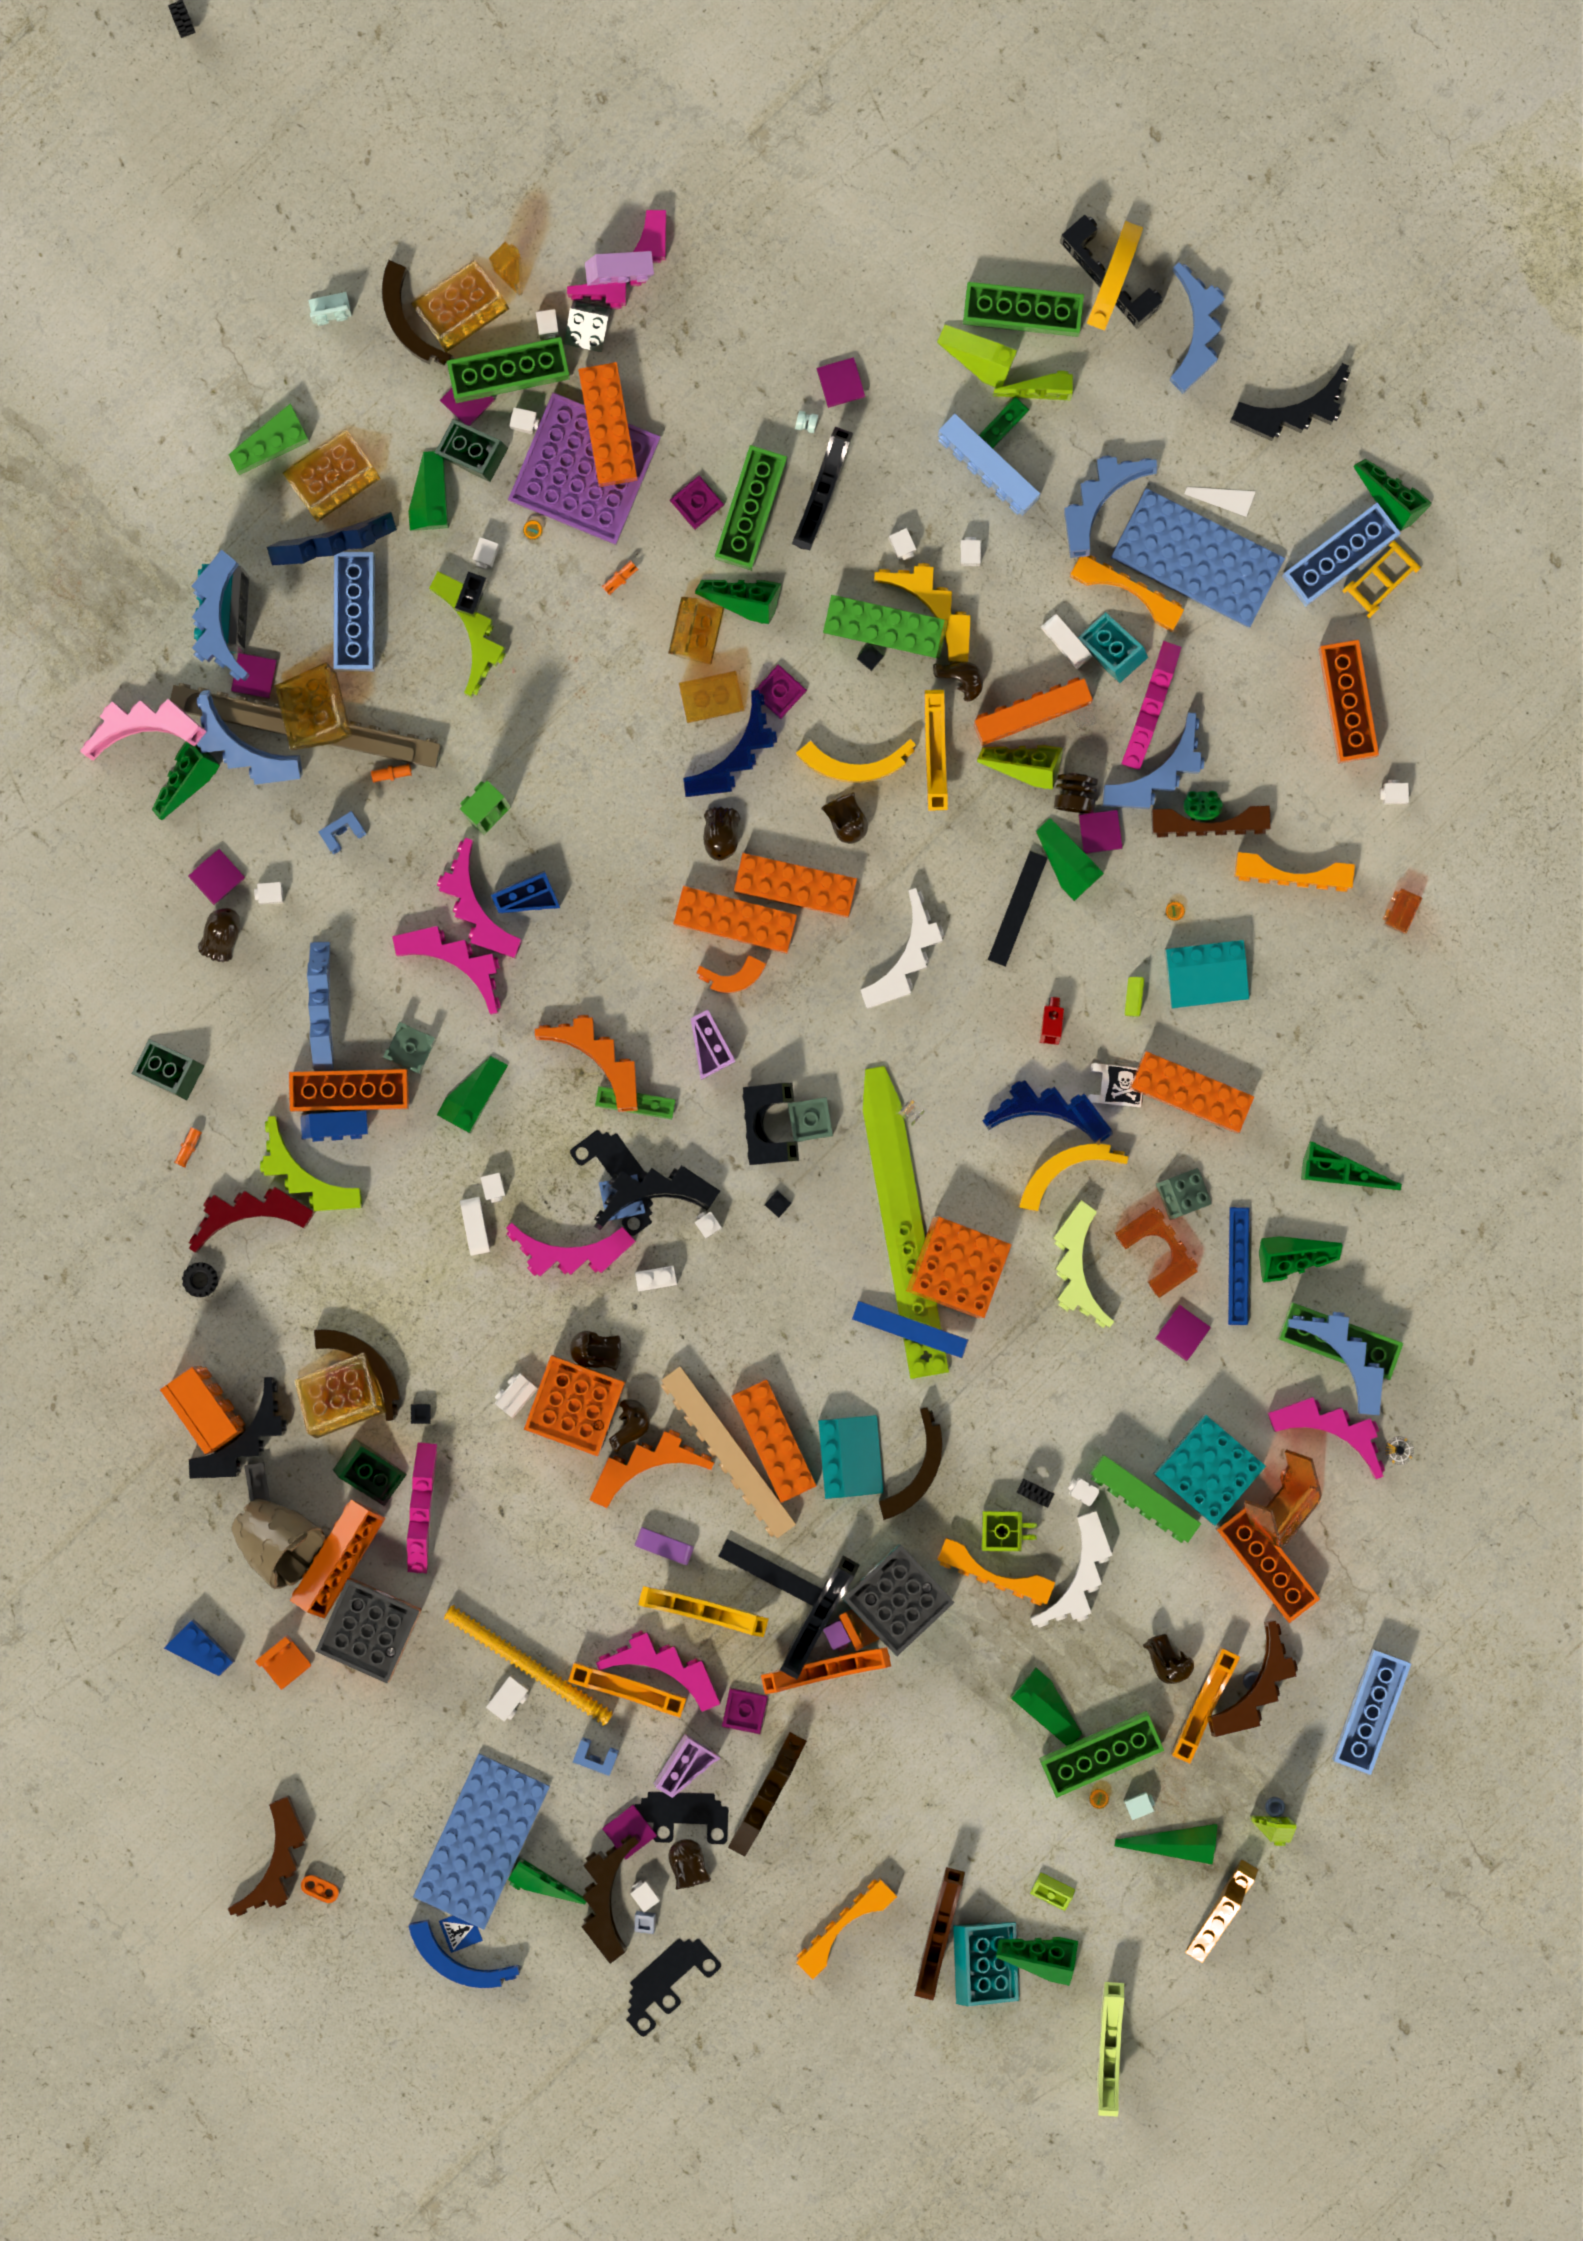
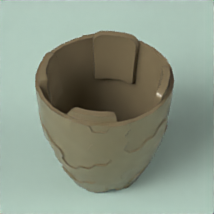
(276, 1542)

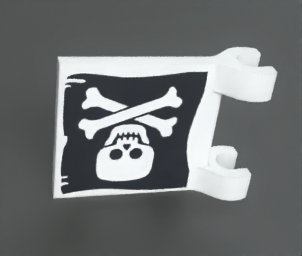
(1116, 1086)

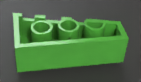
(272, 440)

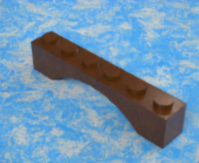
(1170, 822)

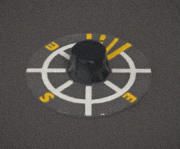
(1399, 1450)

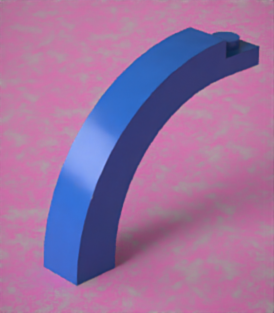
(451, 1969)

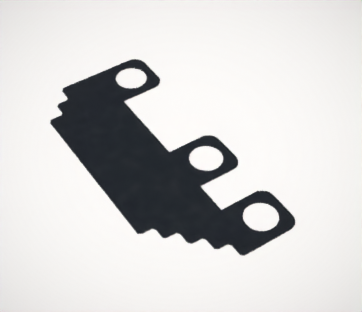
(615, 1158)
(684, 1809)
(661, 1974)

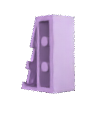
(619, 267)
(710, 1046)
(684, 1765)

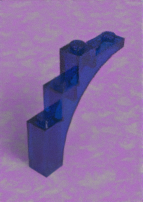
(740, 759)
(1052, 1104)

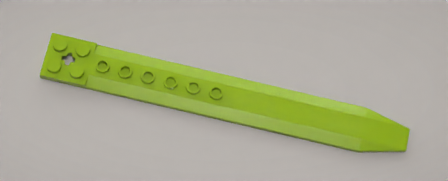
(899, 1211)

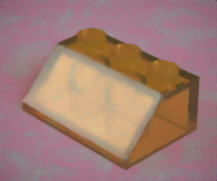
(508, 266)
(696, 630)
(711, 697)

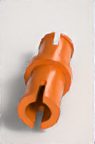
(620, 577)
(391, 773)
(187, 1147)

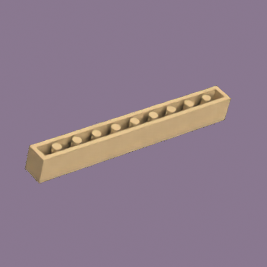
(728, 1452)

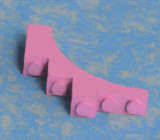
(142, 718)

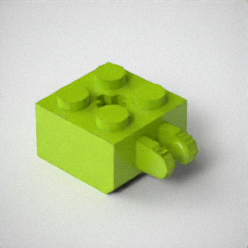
(1012, 1539)

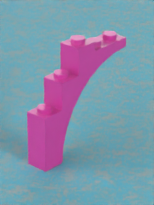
(652, 239)
(1151, 705)
(459, 885)
(429, 943)
(545, 1256)
(1358, 1435)
(420, 1507)
(642, 1652)

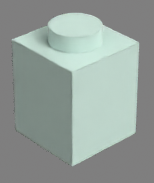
(1139, 1805)

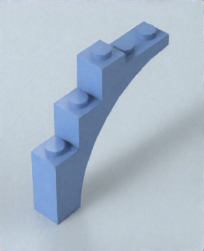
(1205, 329)
(1094, 494)
(211, 586)
(1183, 760)
(264, 765)
(319, 1006)
(1367, 1378)

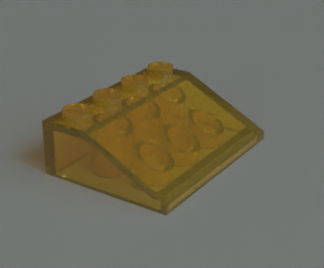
(460, 306)
(331, 475)
(313, 708)
(339, 1396)

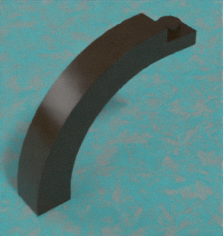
(391, 297)
(353, 1345)
(920, 1484)

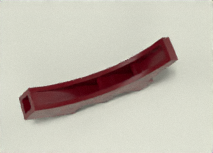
(221, 1213)

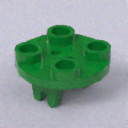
(1203, 805)

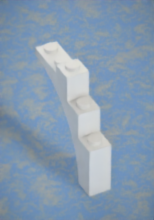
(923, 935)
(1086, 1578)

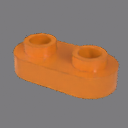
(320, 1888)

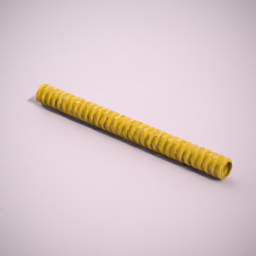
(528, 1665)

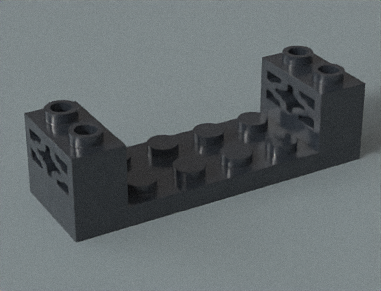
(1079, 236)

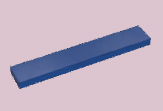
(1238, 1266)
(910, 1329)

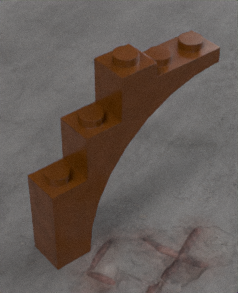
(1275, 1667)
(287, 1834)
(938, 1933)

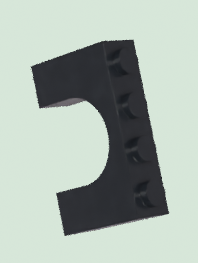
(756, 1103)

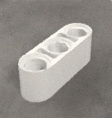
(1066, 641)
(475, 1226)

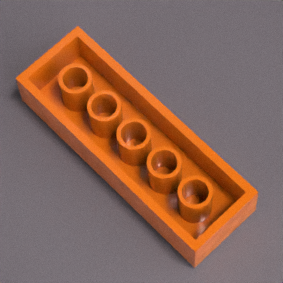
(607, 424)
(1348, 701)
(1033, 711)
(795, 885)
(735, 919)
(348, 1090)
(1191, 1092)
(773, 1441)
(337, 1559)
(1268, 1566)

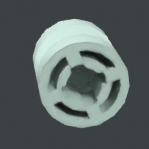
(801, 422)

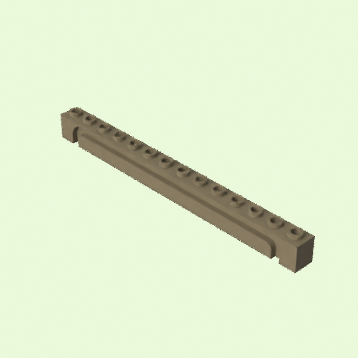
(270, 719)

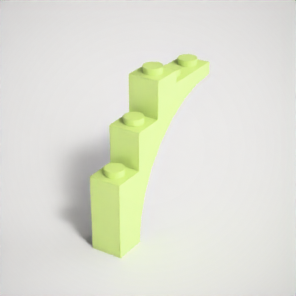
(1072, 1237)
(1110, 2049)

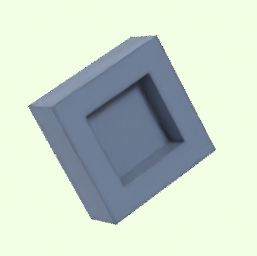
(645, 1922)

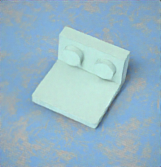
(330, 308)

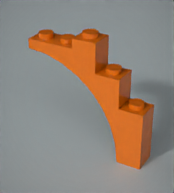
(581, 1036)
(668, 1451)
(827, 1669)

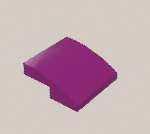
(840, 382)
(216, 877)
(1183, 1333)

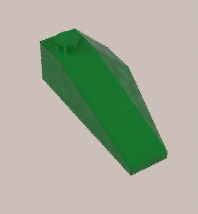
(429, 497)
(1397, 501)
(750, 600)
(188, 776)
(1071, 865)
(470, 1098)
(1288, 1255)
(1044, 1704)
(535, 1880)
(1048, 1959)

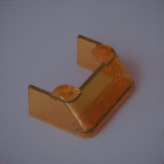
(1291, 1504)

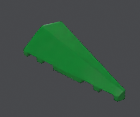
(1327, 1166)
(1189, 1844)

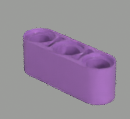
(664, 1546)

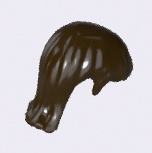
(966, 673)
(847, 819)
(721, 832)
(220, 935)
(596, 1351)
(636, 1426)
(1166, 1664)
(687, 1864)

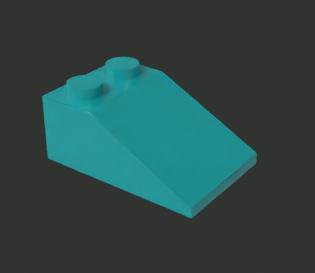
(1113, 647)

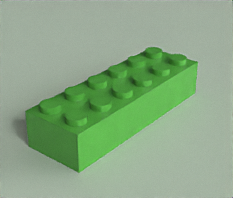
(1023, 309)
(508, 370)
(750, 507)
(885, 626)
(484, 807)
(1378, 1347)
(1145, 1498)
(1101, 1754)

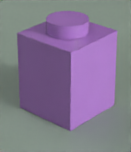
(837, 1635)

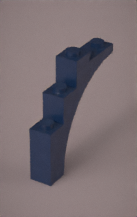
(333, 542)

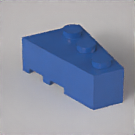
(526, 895)
(334, 1125)
(200, 1649)

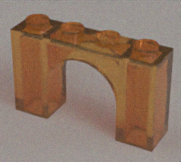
(1180, 1265)

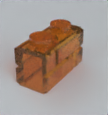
(1402, 911)

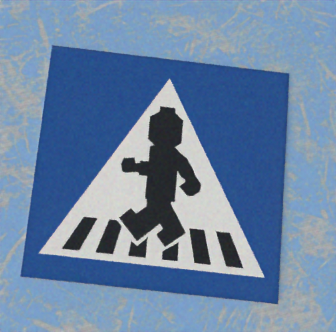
(459, 1933)

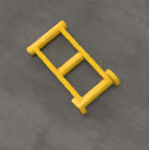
(1373, 608)

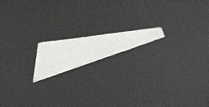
(1232, 500)

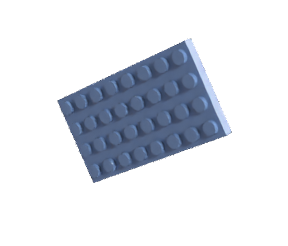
(1197, 558)
(481, 1841)

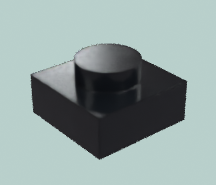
(870, 657)
(778, 1204)
(420, 1413)

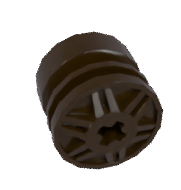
(1075, 793)

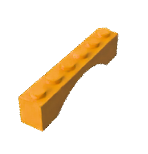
(1163, 611)
(1252, 866)
(1034, 1586)
(628, 1689)
(1204, 1705)
(874, 1899)

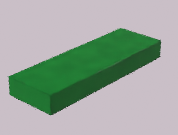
(1004, 422)

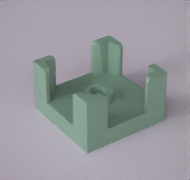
(410, 1048)
(810, 1119)

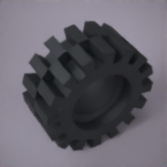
(181, 18)
(188, 1279)
(1035, 1493)

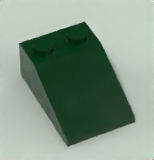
(471, 450)
(168, 1069)
(369, 1472)

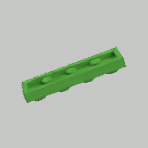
(647, 1104)

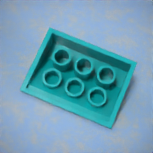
(1207, 974)
(850, 1456)
(978, 1972)

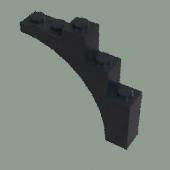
(1267, 421)
(823, 489)
(683, 1186)
(265, 1423)
(818, 1616)

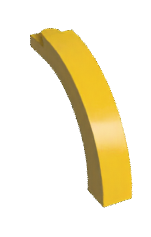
(1115, 275)
(935, 750)
(854, 773)
(1050, 1169)

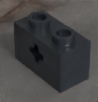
(471, 594)

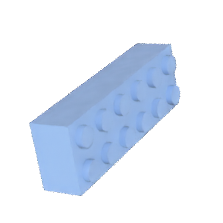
(988, 465)
(1341, 554)
(354, 612)
(1371, 1711)

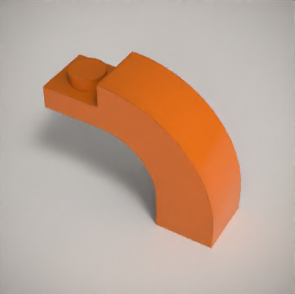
(735, 983)

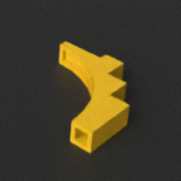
(938, 601)
(703, 1610)

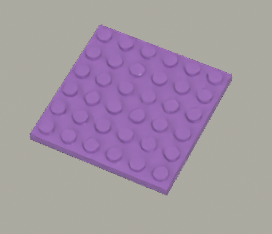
(562, 477)

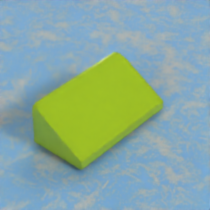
(1134, 996)
(1052, 1891)

